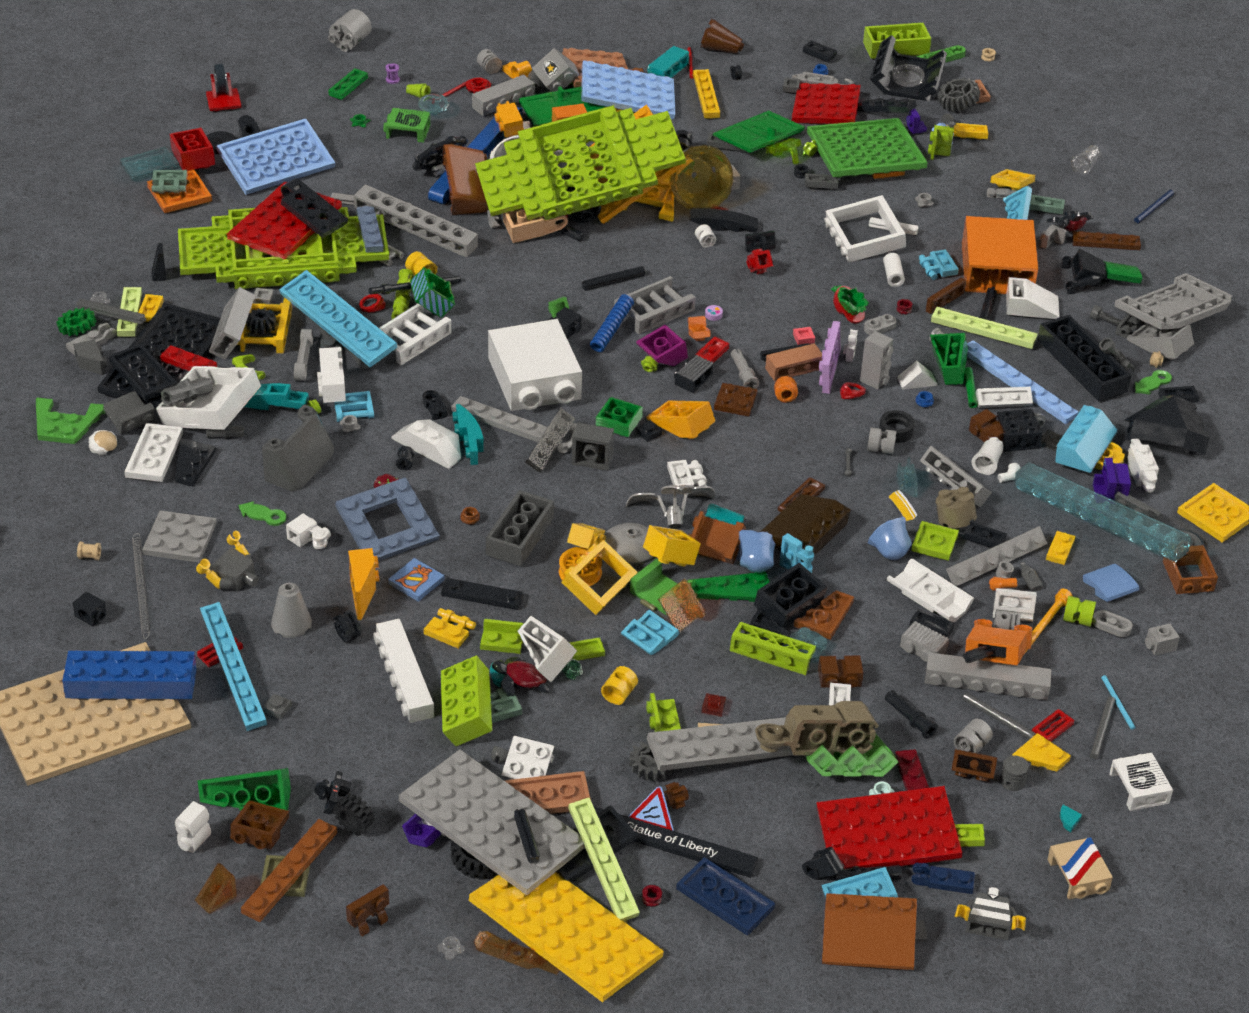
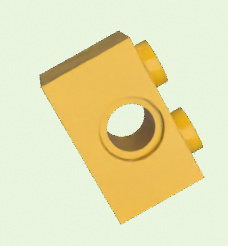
(585, 535)

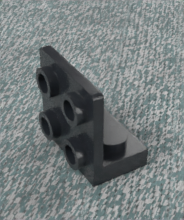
(1020, 430)

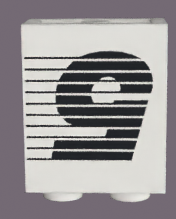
(1143, 781)

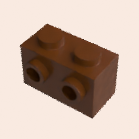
(974, 763)

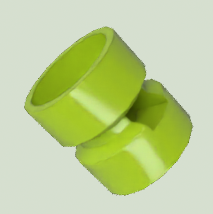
(1079, 611)

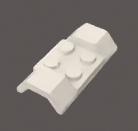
(932, 591)

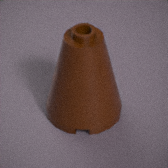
(721, 39)

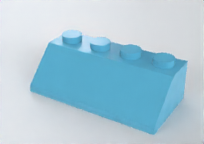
(1085, 439)

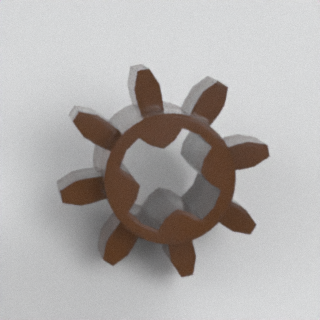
(676, 795)

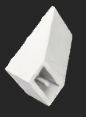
(1030, 300)

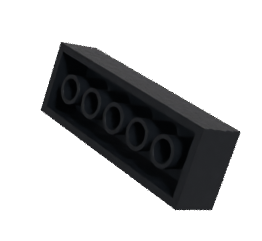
(1083, 358)

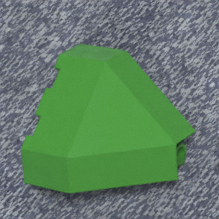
(852, 762)

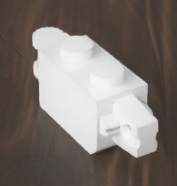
(1142, 465)

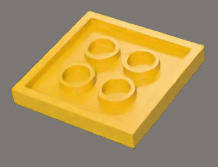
(1216, 512)

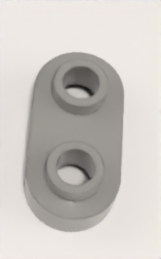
(880, 324)
(1112, 623)

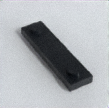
(482, 593)

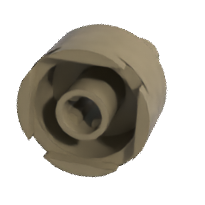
(956, 507)

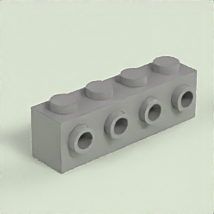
(511, 90)
(953, 474)

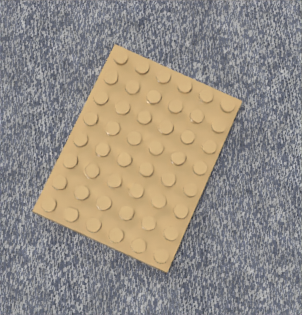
(63, 733)

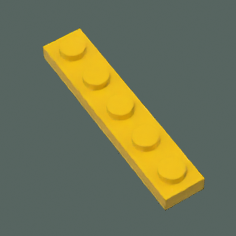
(706, 93)

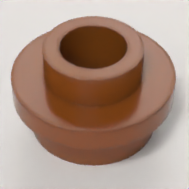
(470, 515)

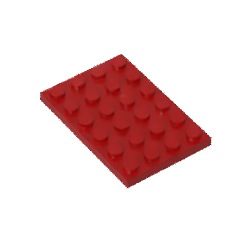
(273, 227)
(891, 828)

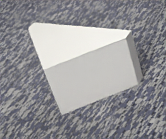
(916, 377)

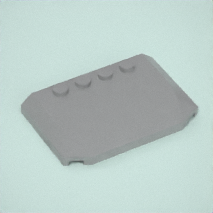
(1176, 304)

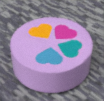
(713, 313)

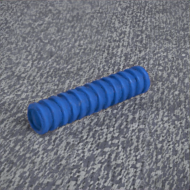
(611, 323)

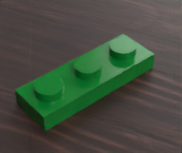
(348, 84)

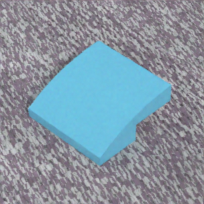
(650, 632)

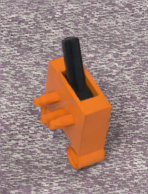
(997, 644)

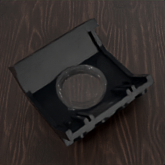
(905, 74)

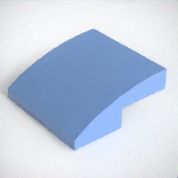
(1111, 582)

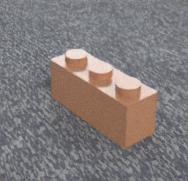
(793, 361)

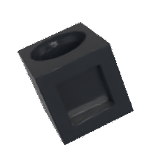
(89, 608)

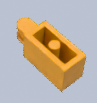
(508, 119)

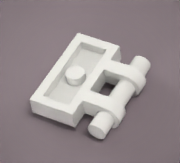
(681, 473)

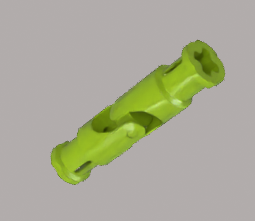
(402, 297)

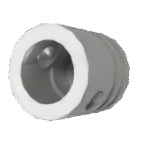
(489, 61)
(1006, 620)

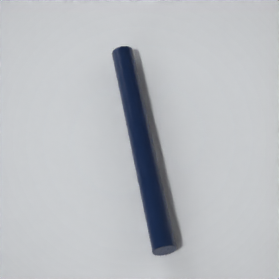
(1154, 206)

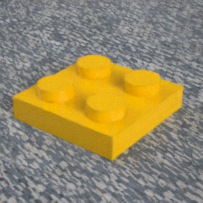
(1012, 179)

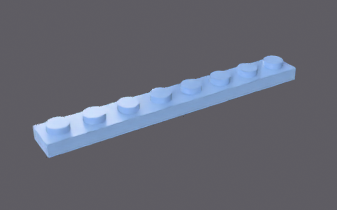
(1016, 379)

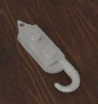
(813, 78)

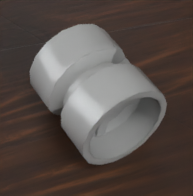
(881, 440)
(973, 736)

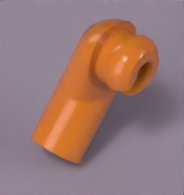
(998, 582)

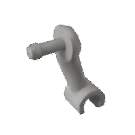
(565, 447)

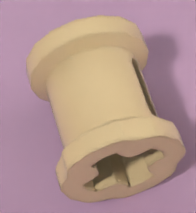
(89, 551)

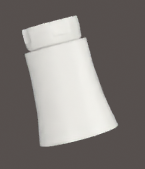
(988, 456)

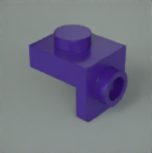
(914, 123)
(420, 833)

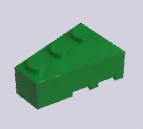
(951, 356)

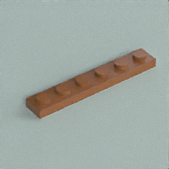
(288, 870)

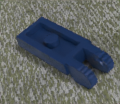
(943, 878)

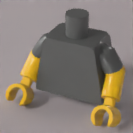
(232, 569)

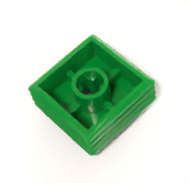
(620, 416)

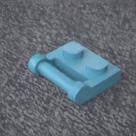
(355, 401)

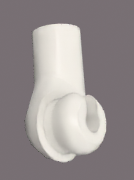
(1010, 474)

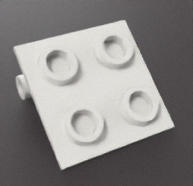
(527, 759)

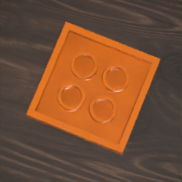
(195, 194)

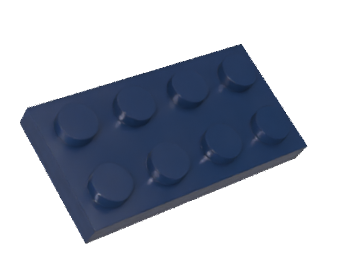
(725, 896)

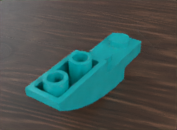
(278, 395)
(469, 432)

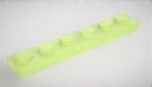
(984, 327)
(603, 860)

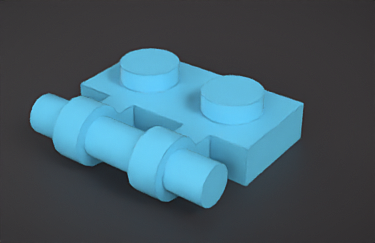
(942, 264)
(793, 553)

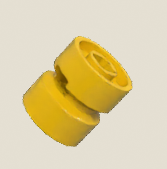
(417, 261)
(619, 685)

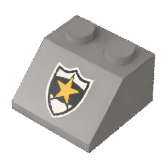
(555, 70)

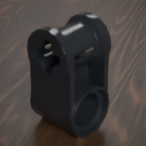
(824, 863)

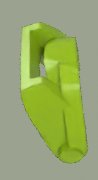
(240, 361)

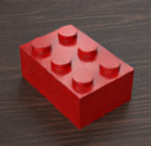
(192, 149)

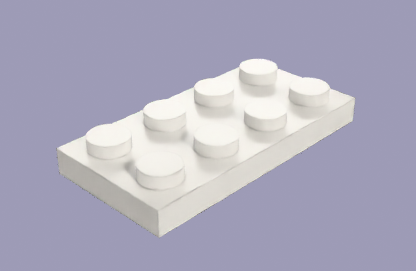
(154, 452)

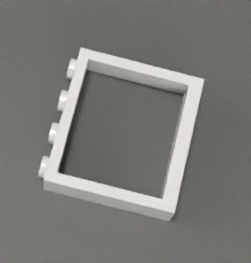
(871, 247)

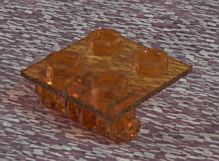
(682, 605)

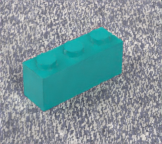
(670, 62)

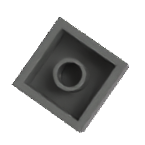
(592, 446)

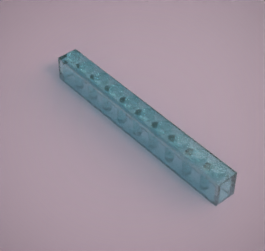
(1102, 512)

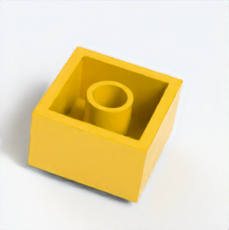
(671, 546)

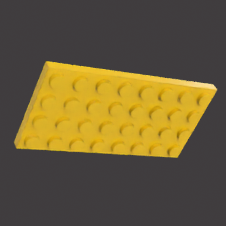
(570, 932)

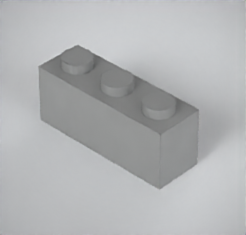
(876, 360)

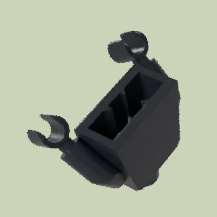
(1086, 270)

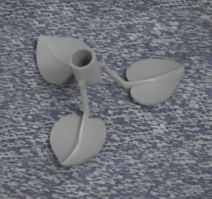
(674, 513)

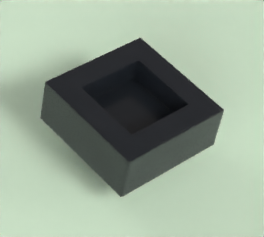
(648, 431)

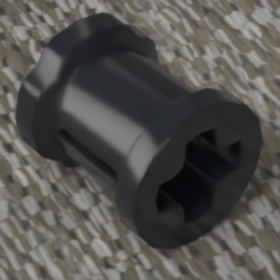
(405, 458)

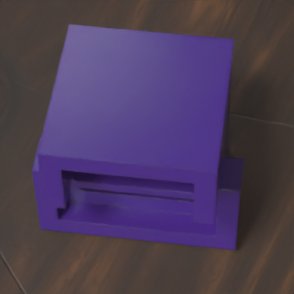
(1112, 480)

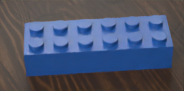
(129, 674)

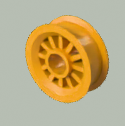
(589, 574)

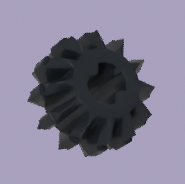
(261, 322)

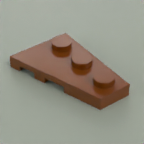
(828, 615)

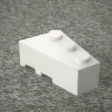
(546, 647)

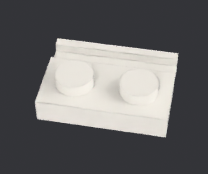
(1015, 601)

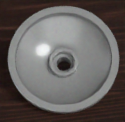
(628, 542)

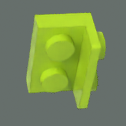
(941, 141)
(501, 636)
(663, 714)

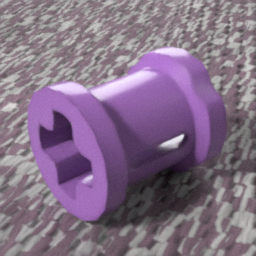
(392, 73)

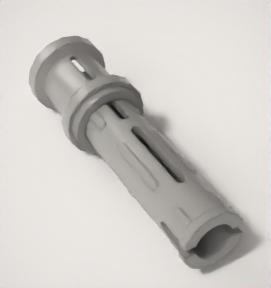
(746, 374)

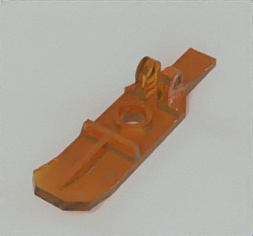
(504, 950)

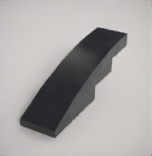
(723, 218)

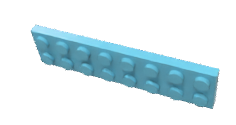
(338, 318)

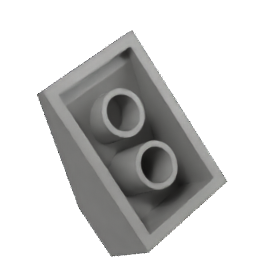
(1168, 341)

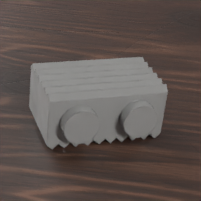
(922, 640)

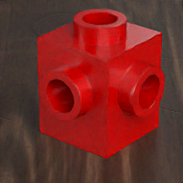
(759, 261)

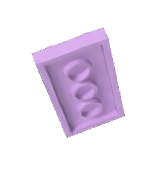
(830, 357)

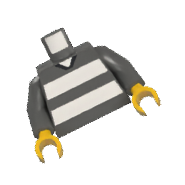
(990, 915)

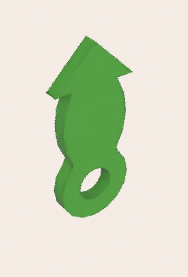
(1152, 382)
(261, 512)

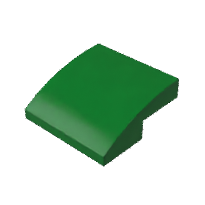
(1123, 272)

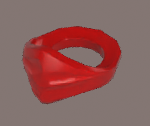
(379, 305)
(847, 393)

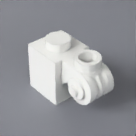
(305, 529)

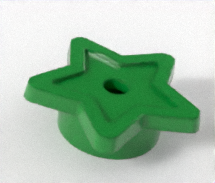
(359, 120)

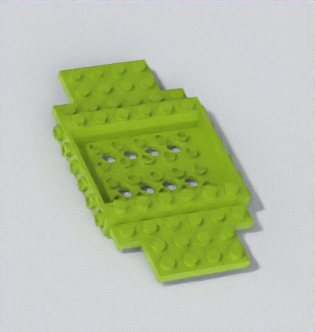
(626, 148)
(210, 251)

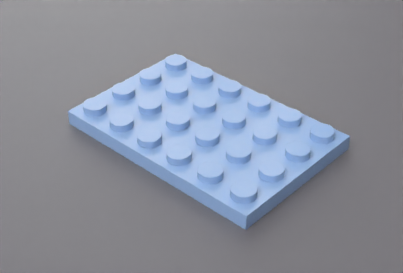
(627, 88)
(275, 156)

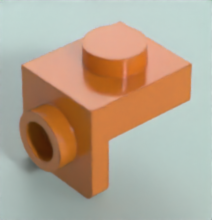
(697, 328)

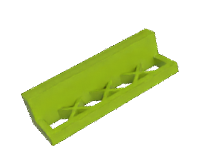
(770, 650)

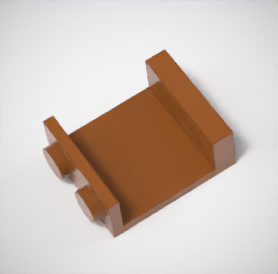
(717, 538)

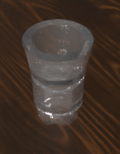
(1085, 160)

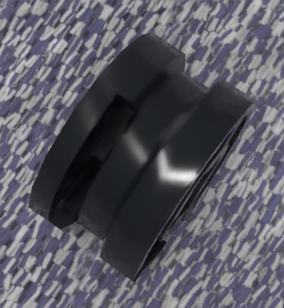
(347, 626)

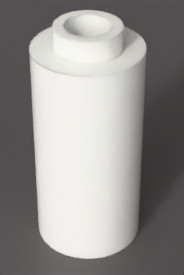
(894, 270)

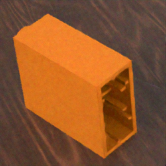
(998, 250)

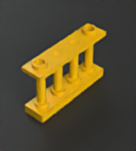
(280, 331)

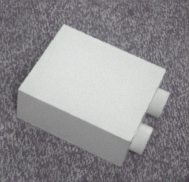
(534, 365)

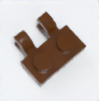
(369, 904)

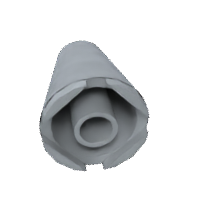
(290, 612)

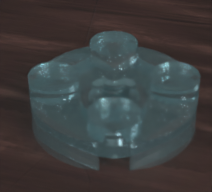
(811, 637)

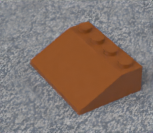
(869, 931)

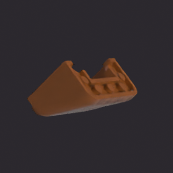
(463, 179)

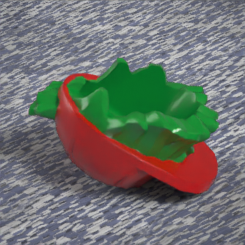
(850, 303)

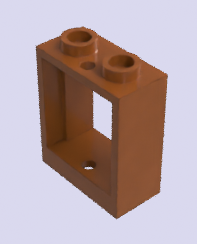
(1195, 556)

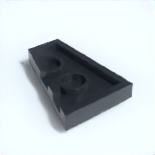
(192, 461)

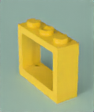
(583, 591)

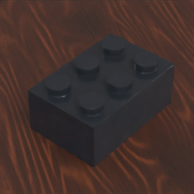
(790, 595)

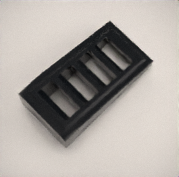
(158, 269)

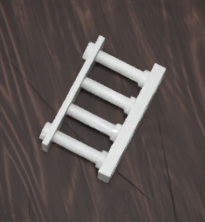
(423, 340)

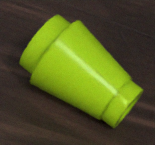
(418, 90)

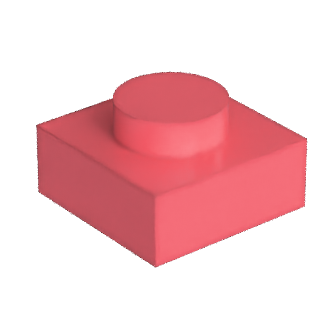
(804, 335)

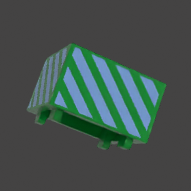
(432, 292)

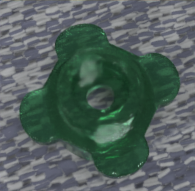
(572, 669)

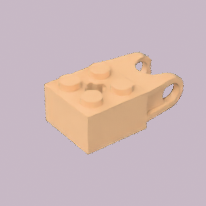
(523, 229)

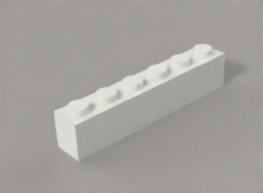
(404, 671)

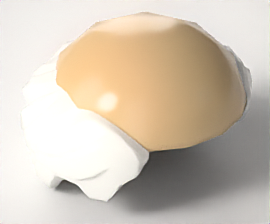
(102, 442)

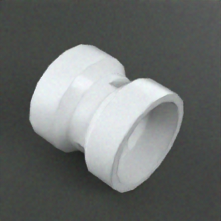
(705, 236)

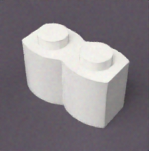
(192, 827)

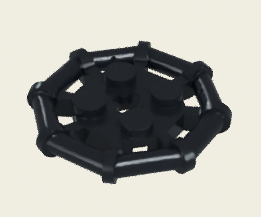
(434, 154)

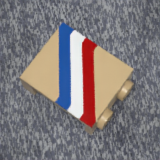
(1081, 867)

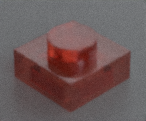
(713, 704)

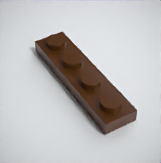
(1103, 240)

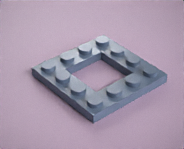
(399, 491)

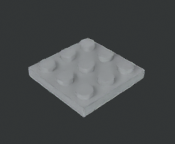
(179, 536)

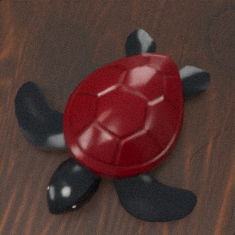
(1072, 220)
(519, 675)

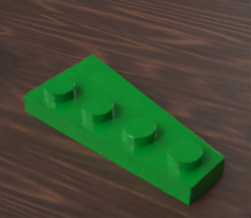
(730, 587)

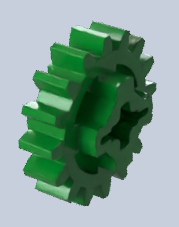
(76, 321)

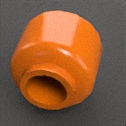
(785, 389)

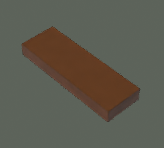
(945, 295)
(809, 487)

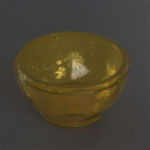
(707, 187)

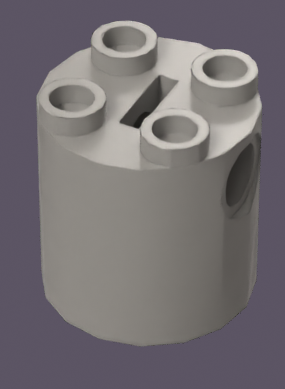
(349, 30)

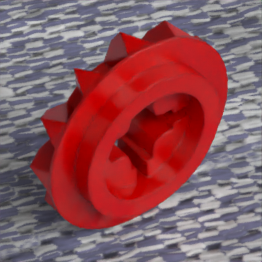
(477, 84)

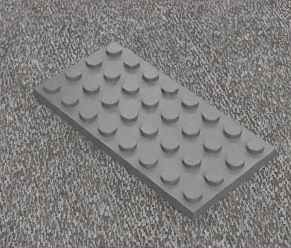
(478, 815)

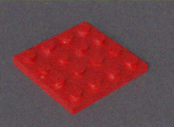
(826, 103)

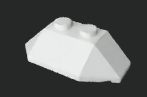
(431, 441)

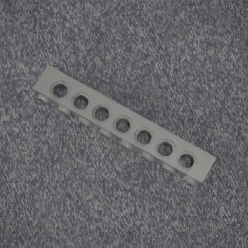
(418, 221)

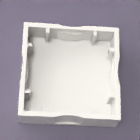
(214, 410)

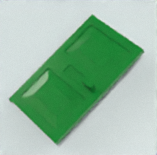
(540, 106)
(759, 131)

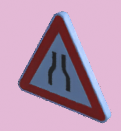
(654, 810)

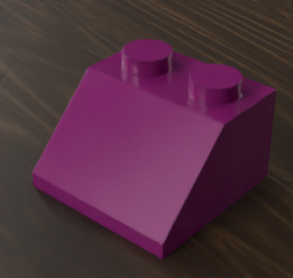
(664, 346)

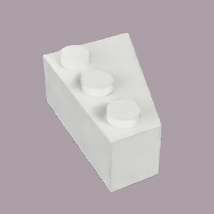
(331, 377)

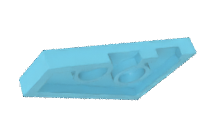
(1018, 204)

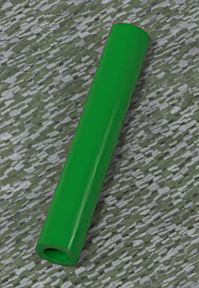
(970, 388)

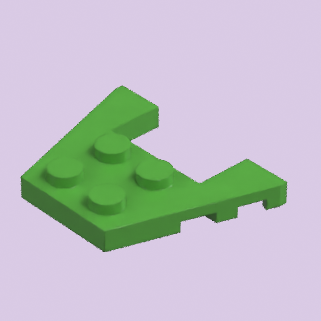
(62, 426)

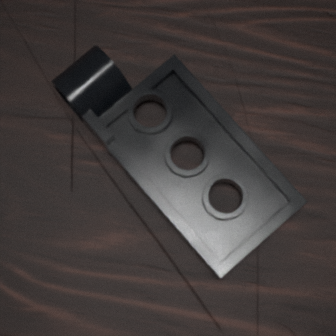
(311, 217)

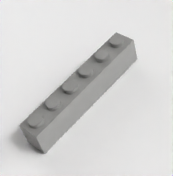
(988, 676)

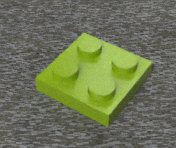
(935, 540)

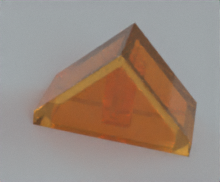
(217, 890)

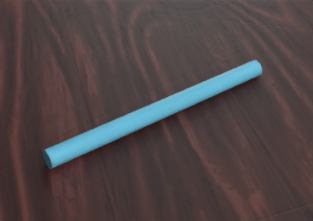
(1118, 702)

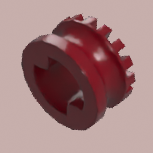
(904, 306)
(652, 901)

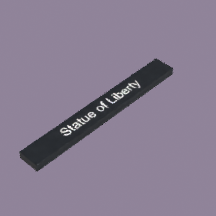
(691, 847)

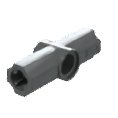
(187, 391)

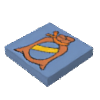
(416, 579)

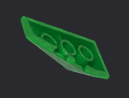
(263, 787)

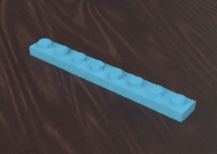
(233, 666)

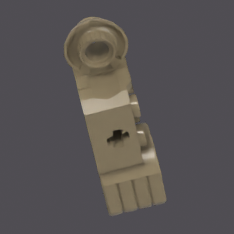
(811, 726)

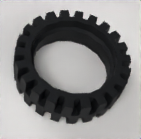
(468, 864)

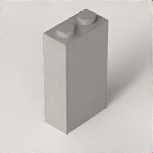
(232, 323)

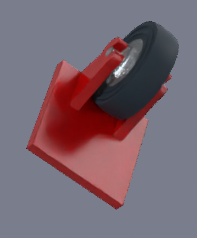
(222, 99)

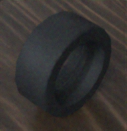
(898, 417)

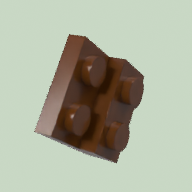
(258, 825)

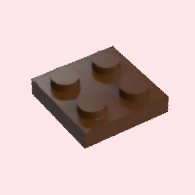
(735, 399)

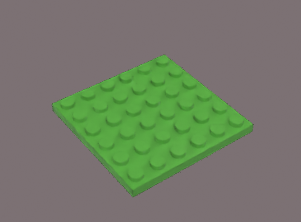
(866, 147)

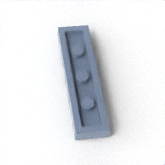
(369, 229)

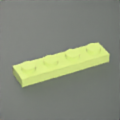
(130, 301)

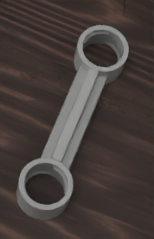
(300, 367)

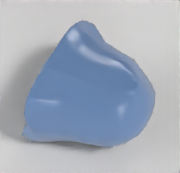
(891, 539)
(756, 550)

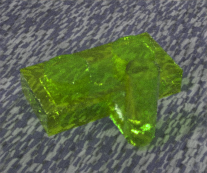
(787, 145)

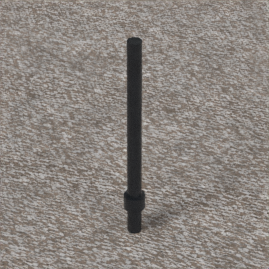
(387, 288)

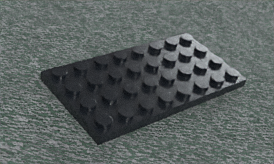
(173, 327)

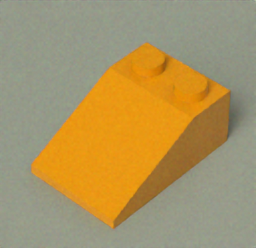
(683, 418)
(363, 578)

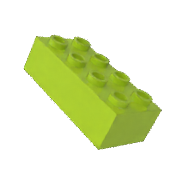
(910, 38)
(466, 701)

